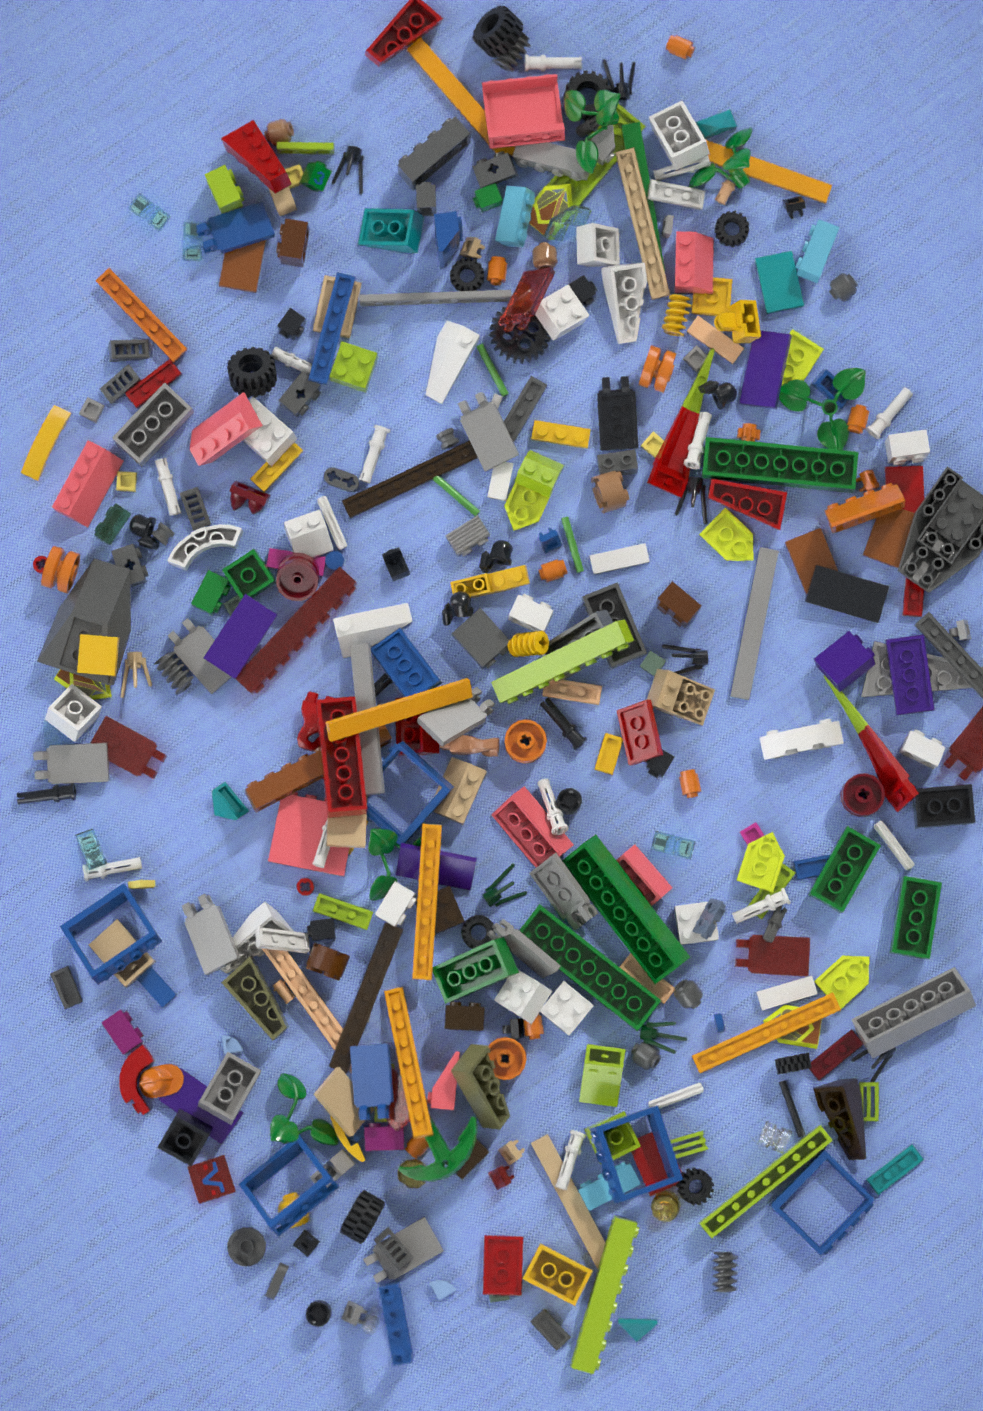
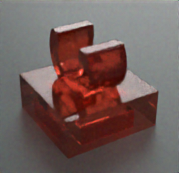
(500, 1177)

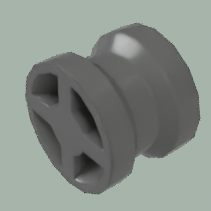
(447, 438)
(163, 533)

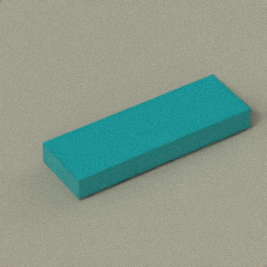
(894, 1169)

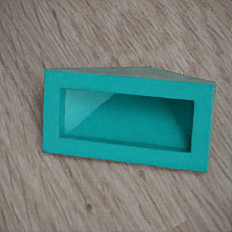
(716, 124)
(226, 803)
(637, 1327)

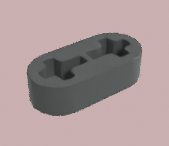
(339, 483)
(277, 1281)

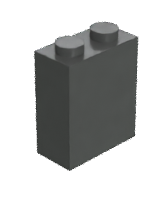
(481, 639)

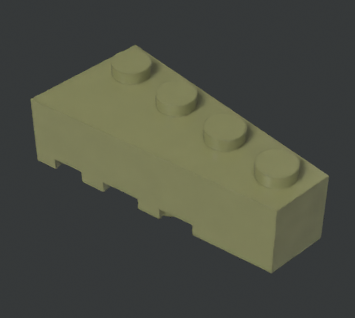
(256, 998)
(481, 1088)

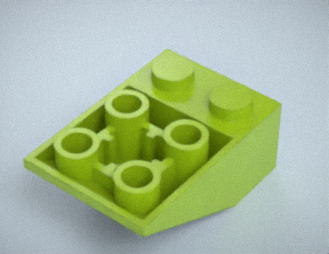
(602, 1075)

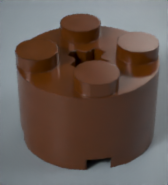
(327, 960)

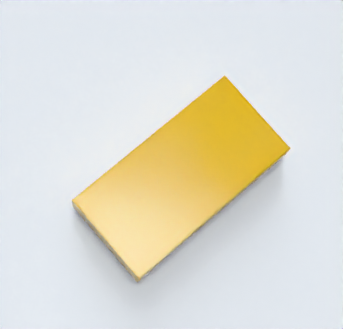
(608, 754)

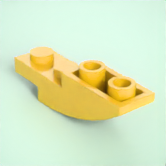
(493, 582)

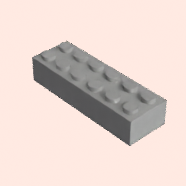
(913, 1012)

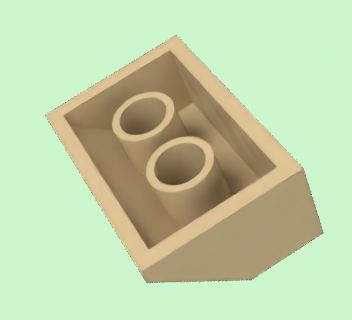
(466, 782)

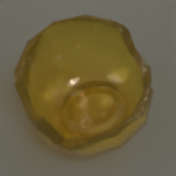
(410, 1183)
(665, 1206)

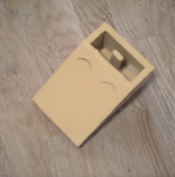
(680, 696)
(112, 942)

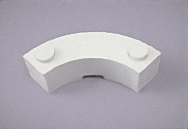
(202, 540)
(801, 739)

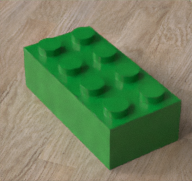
(844, 869)
(915, 917)
(475, 970)

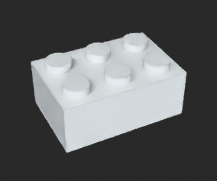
(679, 135)
(272, 438)

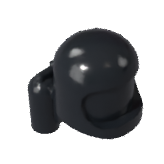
(721, 393)
(143, 527)
(499, 554)
(458, 606)

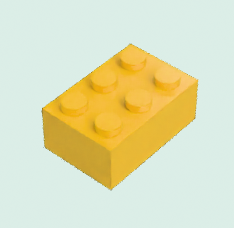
(557, 1274)

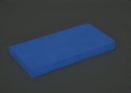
(404, 664)

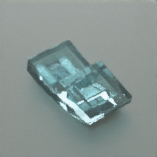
(149, 212)
(191, 242)
(673, 845)
(91, 849)

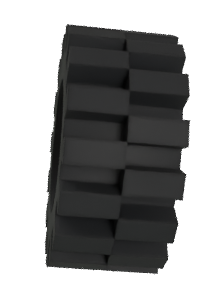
(739, 220)
(467, 264)
(469, 924)
(793, 1063)
(683, 1186)

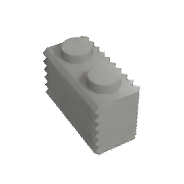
(468, 536)

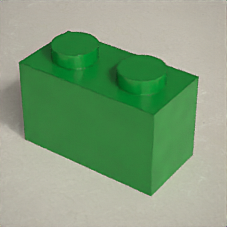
(210, 593)

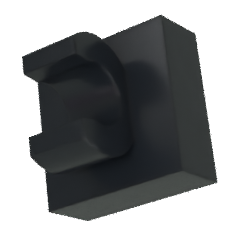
(794, 204)
(516, 1028)
(306, 1243)

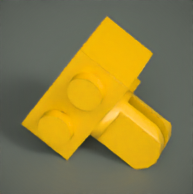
(741, 321)

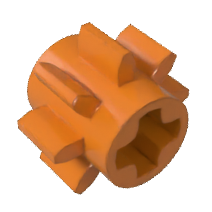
(748, 432)

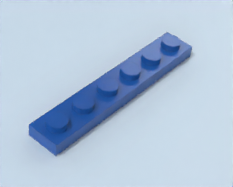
(331, 328)

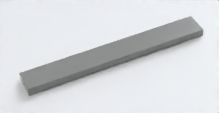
(435, 298)
(754, 623)
(366, 699)

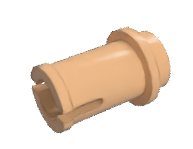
(725, 192)
(284, 992)

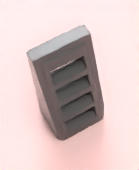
(128, 343)
(115, 379)
(195, 491)
(406, 1259)

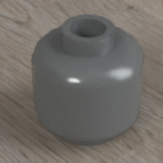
(843, 287)
(688, 994)
(646, 1055)

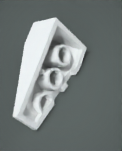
(624, 295)
(451, 353)
(370, 626)
(245, 938)

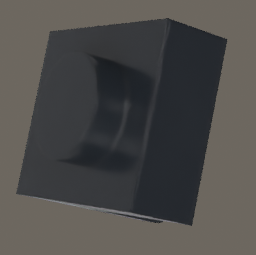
(395, 564)

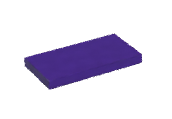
(765, 370)
(240, 636)
(909, 675)
(454, 869)
(188, 1098)

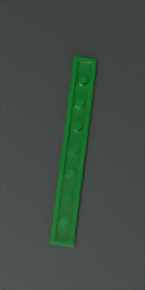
(633, 139)

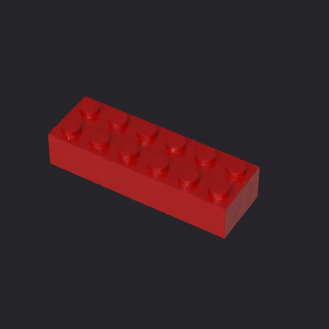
(341, 761)

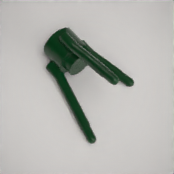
(493, 895)
(650, 1033)

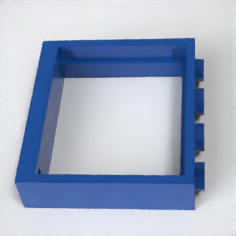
(446, 788)
(96, 912)
(663, 1144)
(301, 1205)
(851, 1220)
(396, 1323)

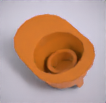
(161, 1081)

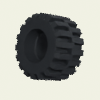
(498, 31)
(587, 80)
(262, 368)
(362, 1216)

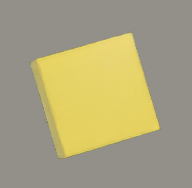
(295, 174)
(652, 444)
(126, 481)
(141, 884)

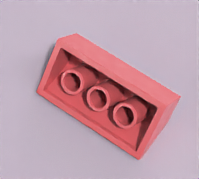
(223, 430)
(87, 484)
(529, 829)

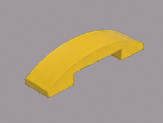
(44, 442)
(355, 1149)

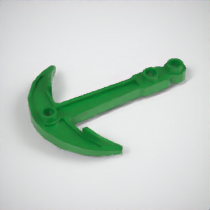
(441, 1152)

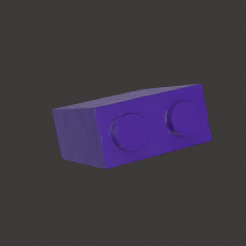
(845, 660)

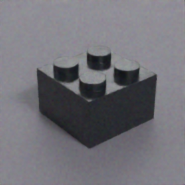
(185, 1137)

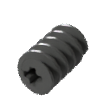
(508, 59)
(174, 672)
(725, 1272)

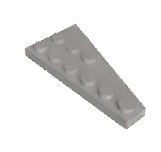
(878, 677)

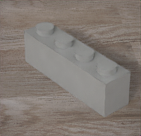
(550, 158)

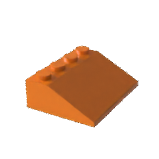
(865, 508)

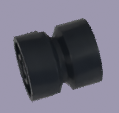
(569, 801)
(318, 1313)

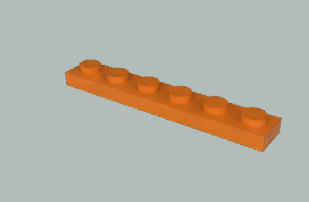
(141, 315)

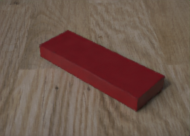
(835, 1054)

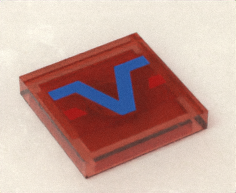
(211, 1179)

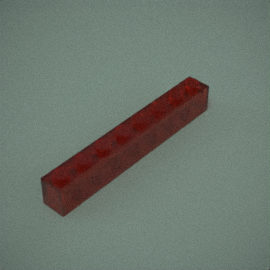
(296, 630)

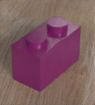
(122, 1031)
(383, 1138)

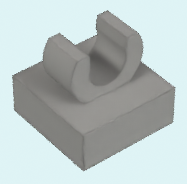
(962, 630)
(352, 1313)

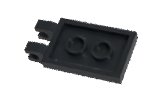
(617, 416)

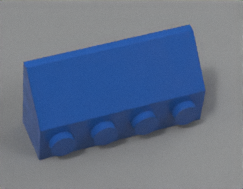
(448, 235)

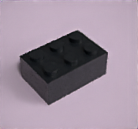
(944, 806)

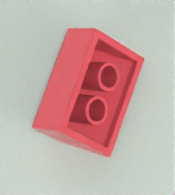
(693, 263)
(644, 875)

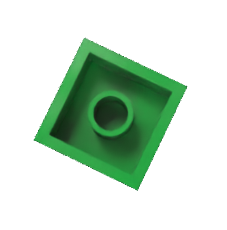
(249, 575)

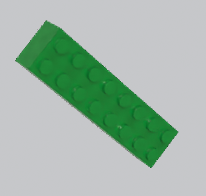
(780, 465)
(625, 909)
(590, 968)

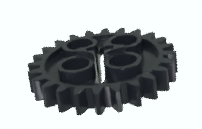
(512, 347)

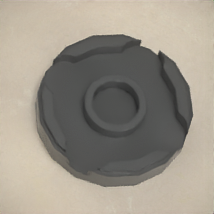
(246, 1246)

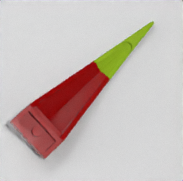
(668, 467)
(892, 775)

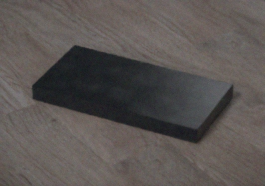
(846, 594)

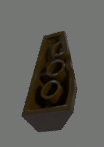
(844, 1109)

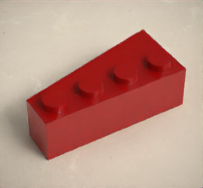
(404, 29)
(255, 153)
(755, 502)

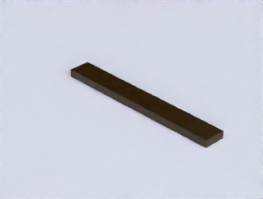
(409, 479)
(366, 996)

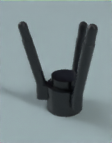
(621, 88)
(351, 156)
(695, 486)
(698, 657)
(886, 1056)

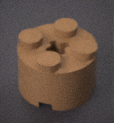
(609, 491)

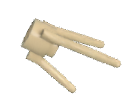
(134, 660)

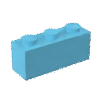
(515, 216)
(816, 250)
(597, 1192)

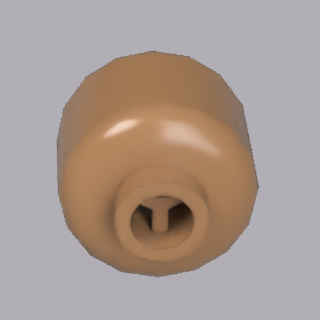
(279, 131)
(544, 256)

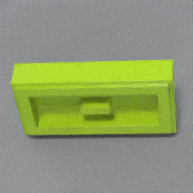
(876, 1100)
(702, 1140)

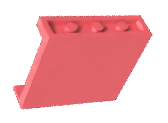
(523, 111)
(299, 834)

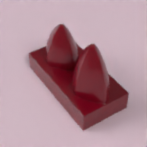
(242, 492)

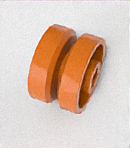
(658, 369)
(60, 569)
(525, 730)
(516, 1056)

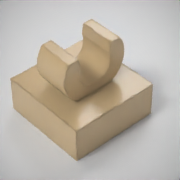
(470, 248)
(510, 1152)

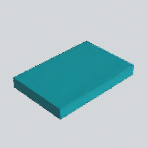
(779, 282)

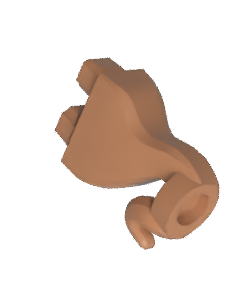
(470, 745)

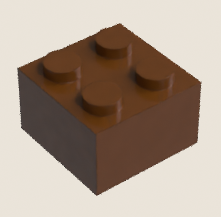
(294, 242)
(678, 605)

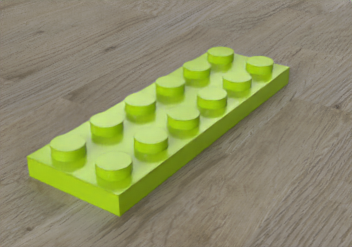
(583, 188)

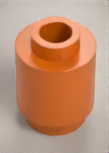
(680, 47)
(497, 270)
(858, 419)
(552, 570)
(690, 783)
(535, 1029)
(417, 1147)

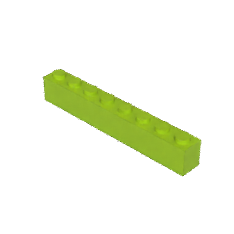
(562, 661)
(765, 1181)
(603, 1294)

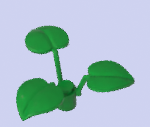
(606, 115)
(735, 164)
(835, 432)
(383, 842)
(287, 1131)

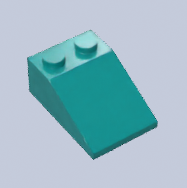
(391, 229)

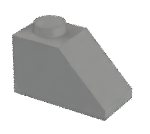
(605, 144)
(335, 1166)

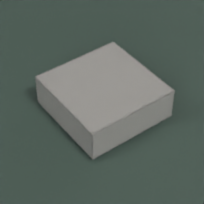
(667, 226)
(695, 358)
(91, 410)

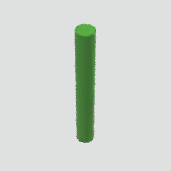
(492, 370)
(456, 495)
(572, 544)

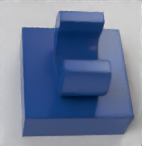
(550, 540)

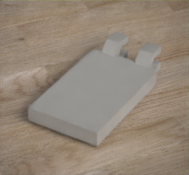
(487, 433)
(191, 652)
(456, 719)
(74, 763)
(563, 891)
(210, 935)
(524, 949)
(418, 1240)

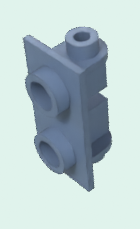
(713, 911)

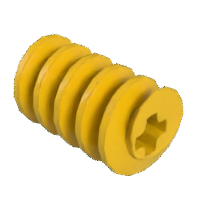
(675, 315)
(528, 644)

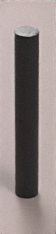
(792, 1109)

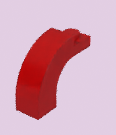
(129, 1075)

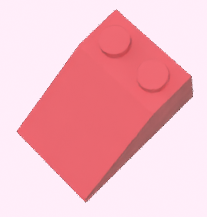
(444, 1090)

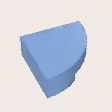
(231, 1045)
(442, 1288)

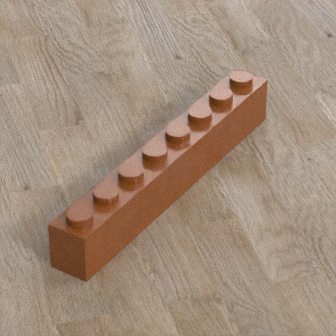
(293, 777)

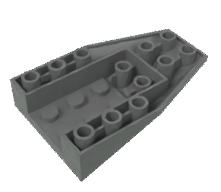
(943, 532)
(94, 607)

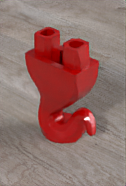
(310, 724)

